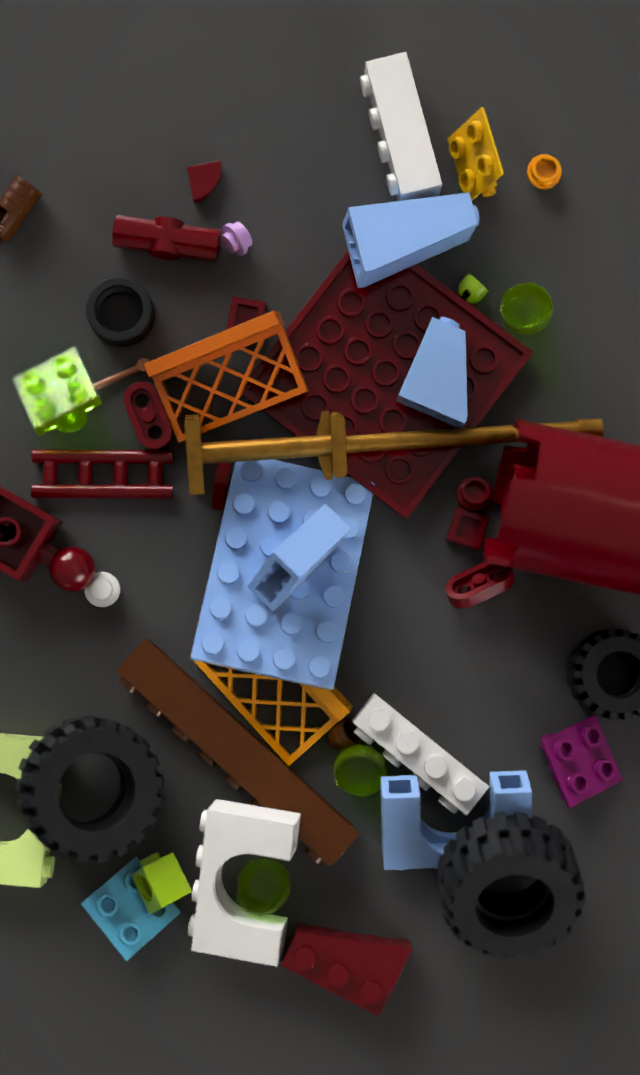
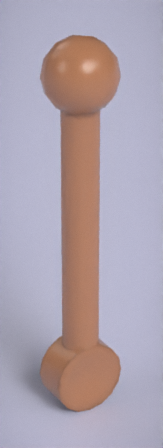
(139, 367)

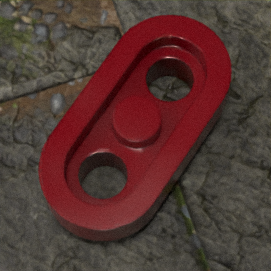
(148, 417)
(478, 584)

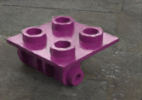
(580, 761)

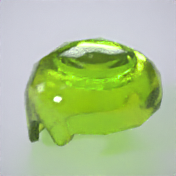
(526, 308)
(359, 770)
(263, 886)

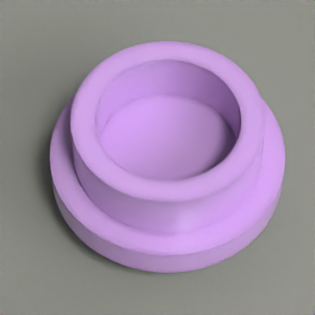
(236, 238)

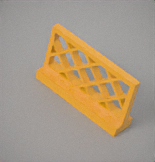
(331, 702)

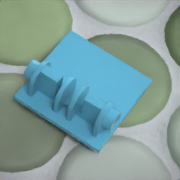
(122, 913)

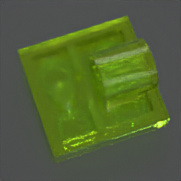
(58, 393)

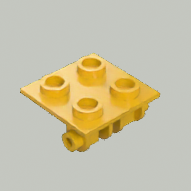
(476, 156)

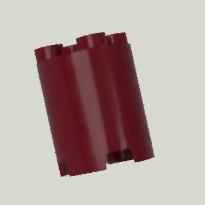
(569, 507)

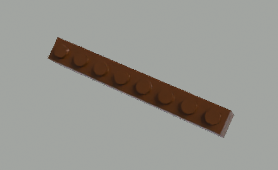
(235, 750)

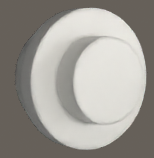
(103, 590)

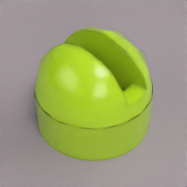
(473, 288)

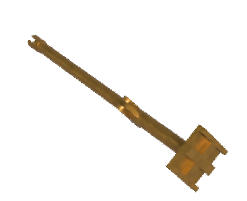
(333, 444)

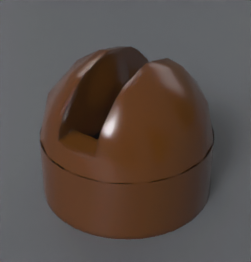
(342, 735)

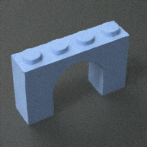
(414, 844)

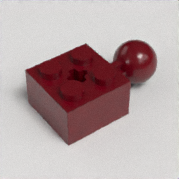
(69, 568)

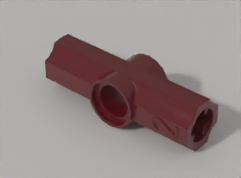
(166, 238)

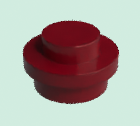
(474, 494)

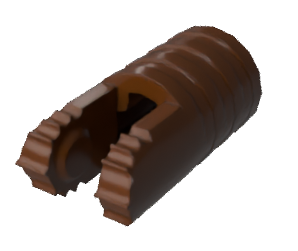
(15, 206)

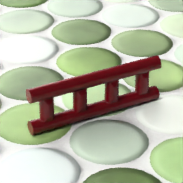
(118, 489)

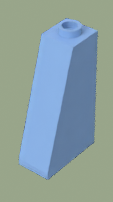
(405, 232)

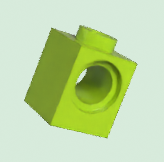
(160, 881)

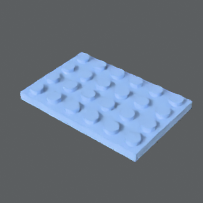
(307, 631)

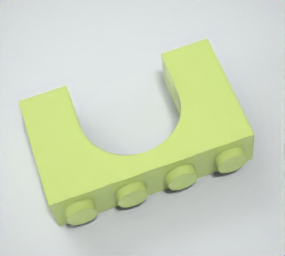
(25, 859)

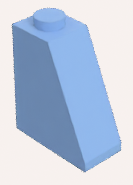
(439, 374)
(298, 557)

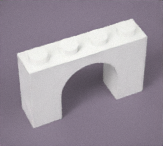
(219, 923)

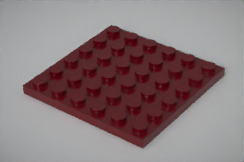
(356, 357)

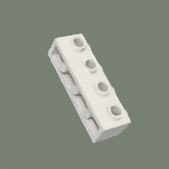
(401, 128)
(420, 754)

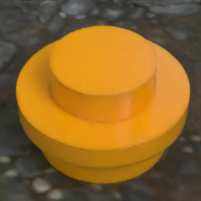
(544, 171)

